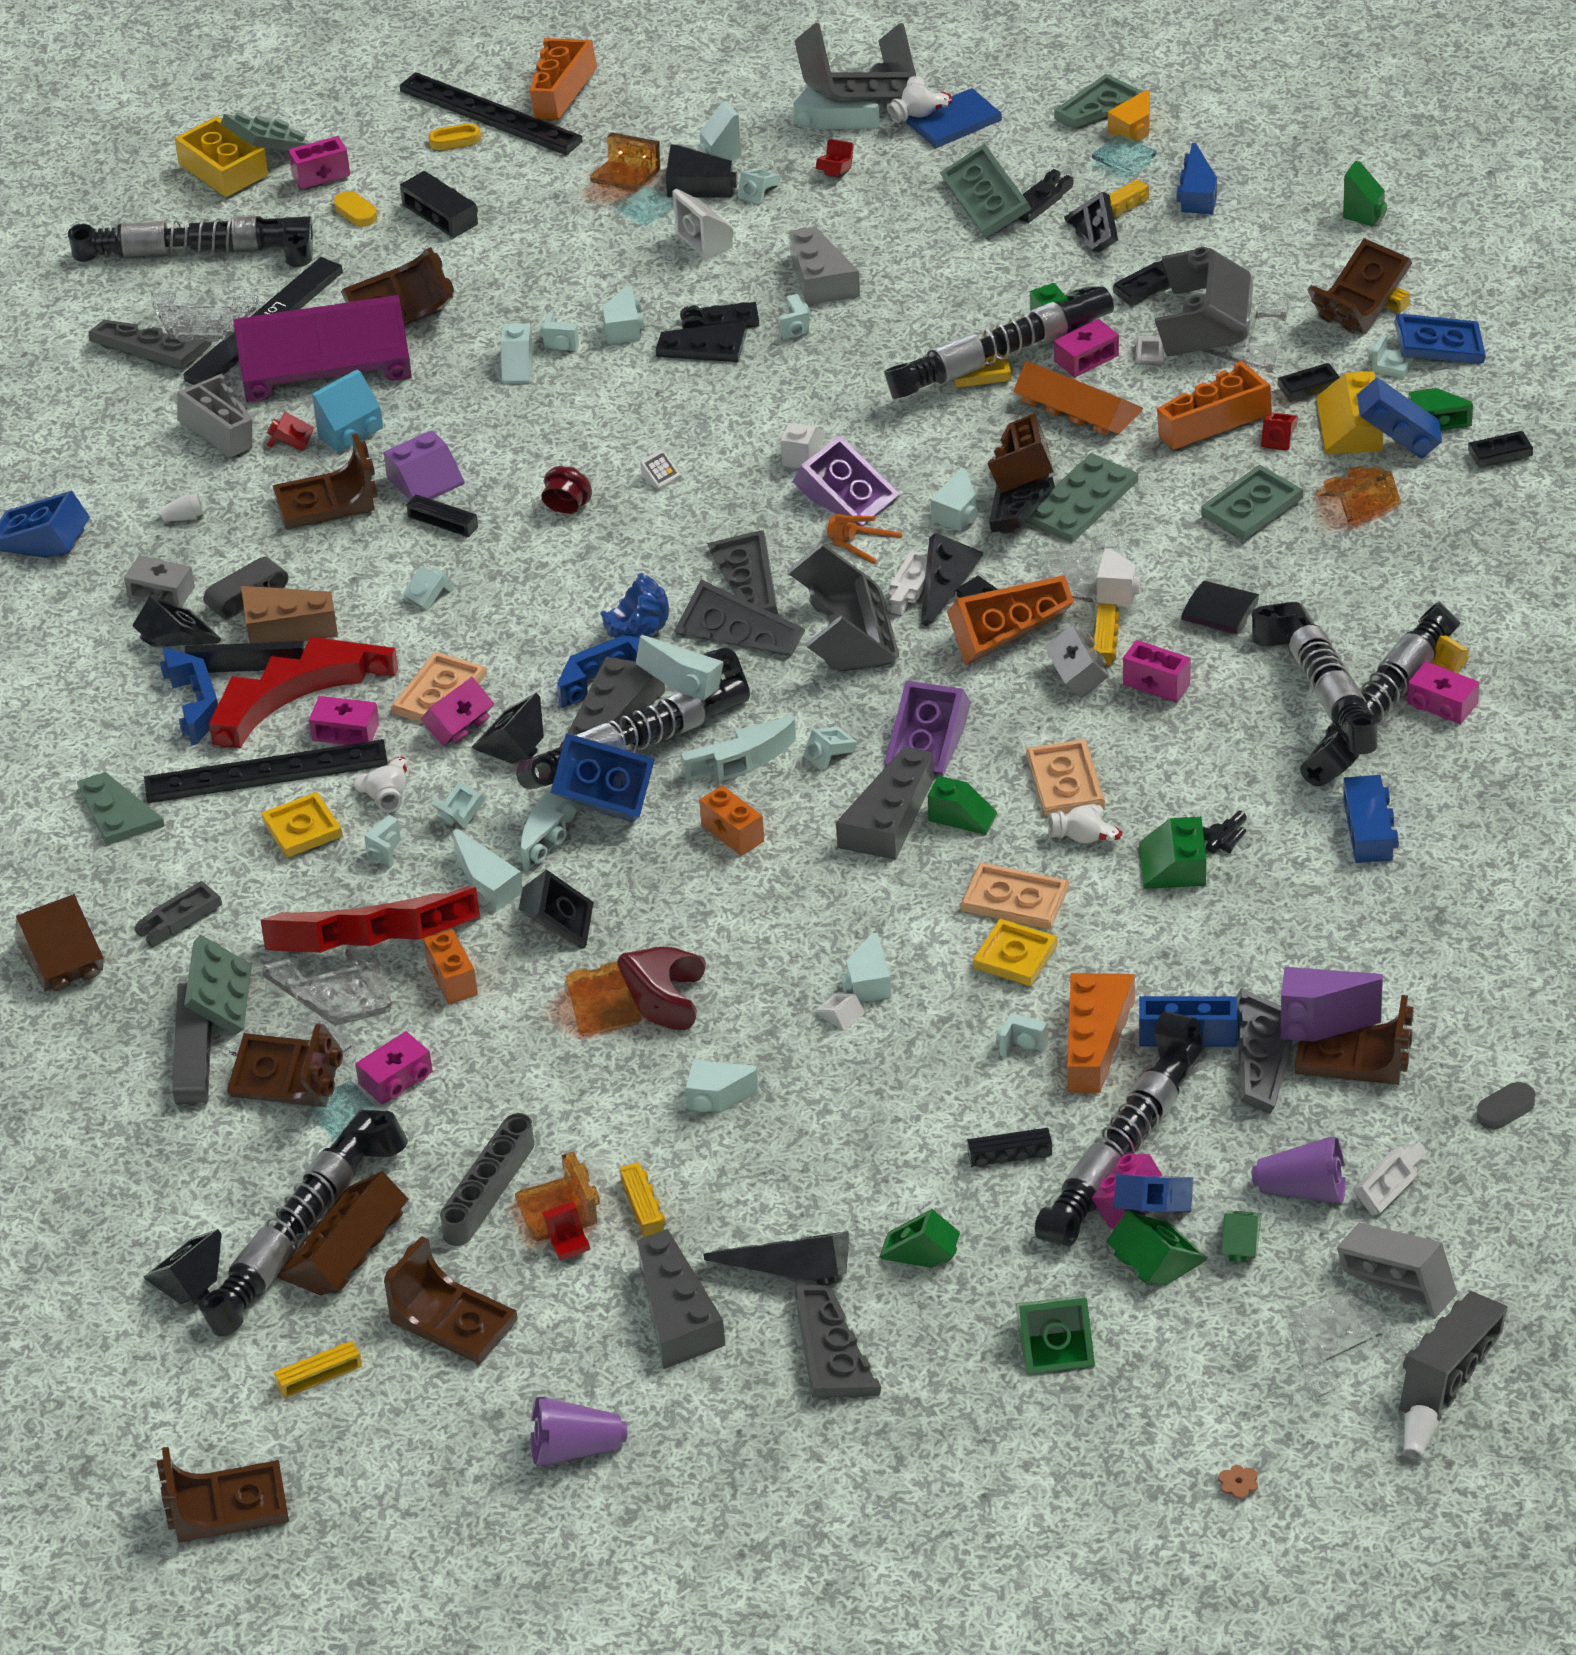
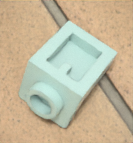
(755, 183)
(1388, 361)
(827, 742)
(382, 840)
(1022, 1031)

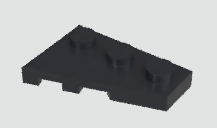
(708, 342)
(1016, 505)

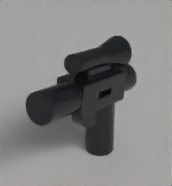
(1225, 835)

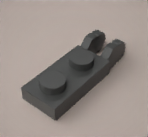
(177, 913)

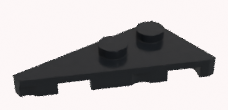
(946, 569)

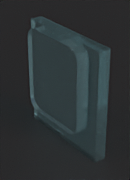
(1124, 155)
(644, 204)
(342, 1107)

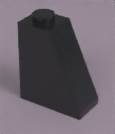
(699, 173)

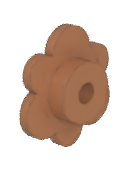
(1238, 1481)

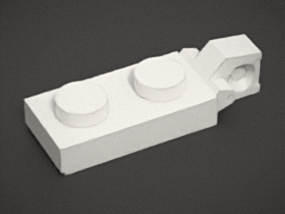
(908, 582)
(1389, 1177)

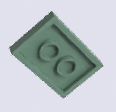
(263, 132)
(1251, 502)
(218, 985)

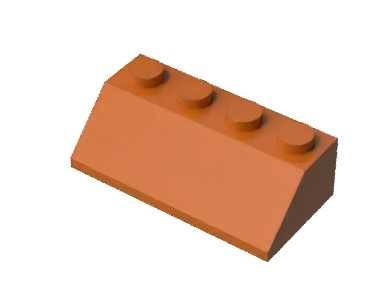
(1074, 398)

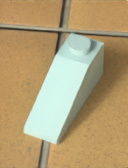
(821, 112)
(680, 668)
(492, 876)

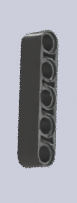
(191, 1053)
(487, 1179)

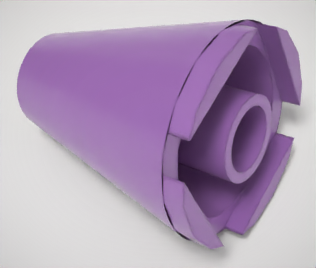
(1304, 1172)
(572, 1431)

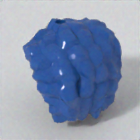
(640, 611)

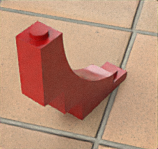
(321, 666)
(371, 924)

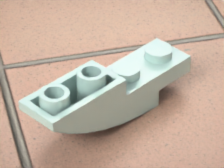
(749, 750)
(546, 827)

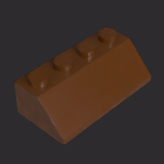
(345, 1235)

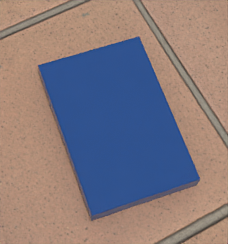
(962, 117)
(1439, 338)

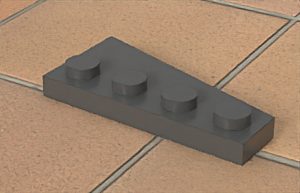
(147, 343)
(747, 568)
(732, 620)
(1260, 1050)
(830, 1347)

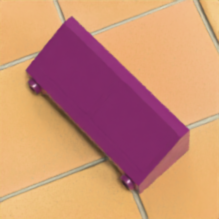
(321, 344)

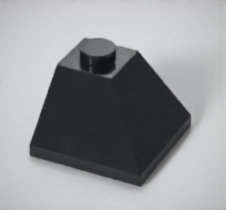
(172, 625)
(514, 732)
(557, 907)
(189, 1269)

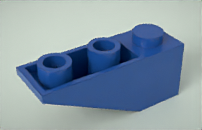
(1197, 184)
(1153, 1192)

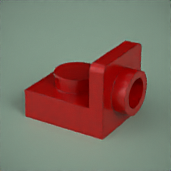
(1278, 430)

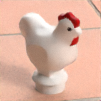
(917, 101)
(385, 784)
(1082, 825)

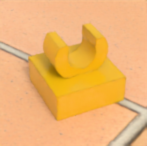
(1450, 654)

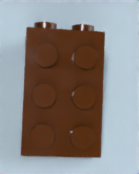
(418, 283)
(1361, 287)
(330, 494)
(1361, 1054)
(287, 1068)
(442, 1310)
(222, 1499)

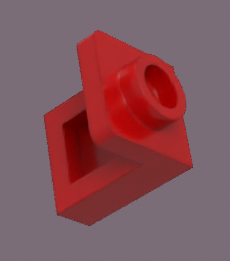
(837, 157)
(291, 431)
(565, 1231)

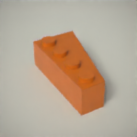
(560, 75)
(1215, 407)
(1002, 615)
(1096, 1020)

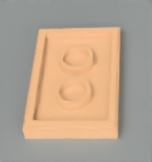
(433, 682)
(1064, 776)
(1015, 895)

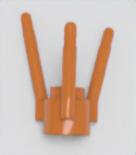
(843, 529)

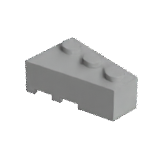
(821, 267)
(216, 415)
(1400, 1262)

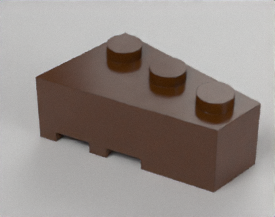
(1022, 455)

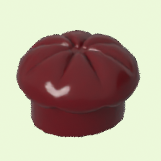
(565, 489)

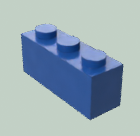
(1399, 418)
(1369, 818)
(1214, 1013)

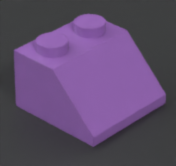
(423, 467)

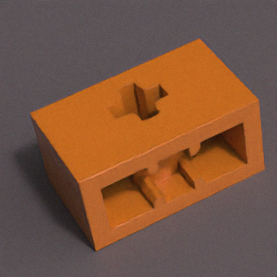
(731, 820)
(450, 966)

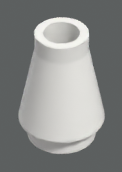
(183, 508)
(1419, 1429)

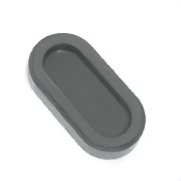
(1506, 1105)

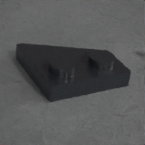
(1095, 222)

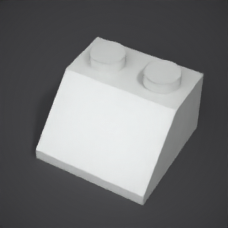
(700, 225)

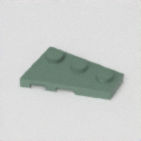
(1094, 101)
(116, 809)

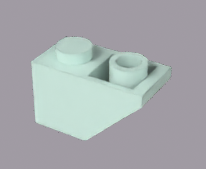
(623, 317)

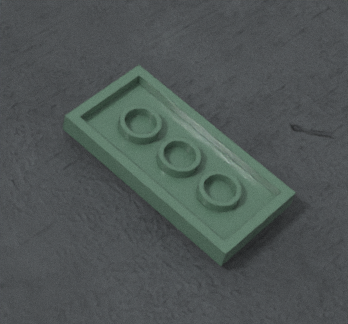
(985, 190)
(1082, 497)

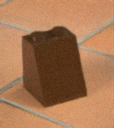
(58, 943)

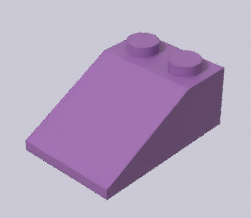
(844, 481)
(930, 721)
(1328, 1002)

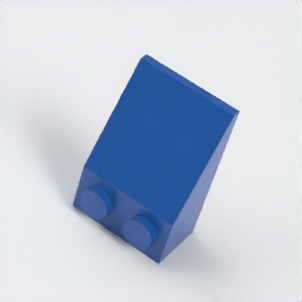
(43, 526)
(602, 777)

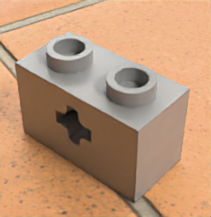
(159, 580)
(1077, 660)

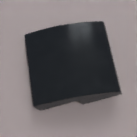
(1220, 607)

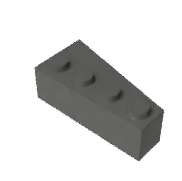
(616, 692)
(888, 806)
(679, 1305)
(1451, 1352)

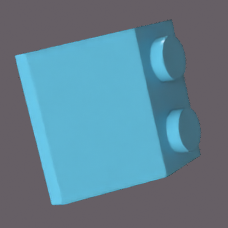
(346, 409)

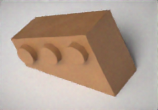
(287, 614)

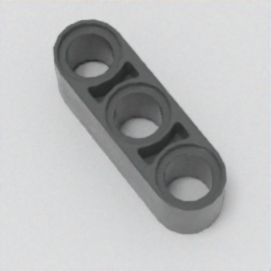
(226, 595)

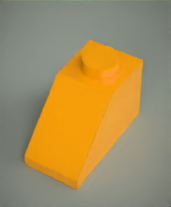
(1131, 117)

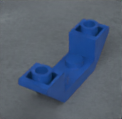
(586, 665)
(186, 670)

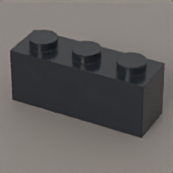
(439, 204)

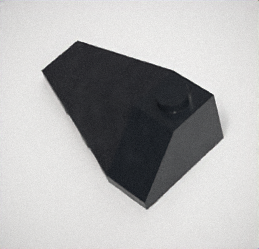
(804, 1259)

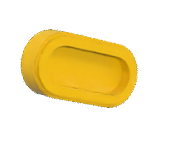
(454, 136)
(355, 208)

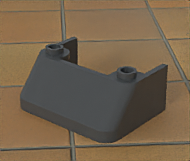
(882, 82)
(1210, 319)
(856, 609)

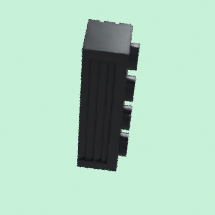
(442, 515)
(1009, 1147)

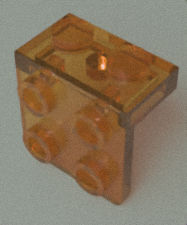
(629, 164)
(1363, 492)
(600, 1000)
(558, 1192)

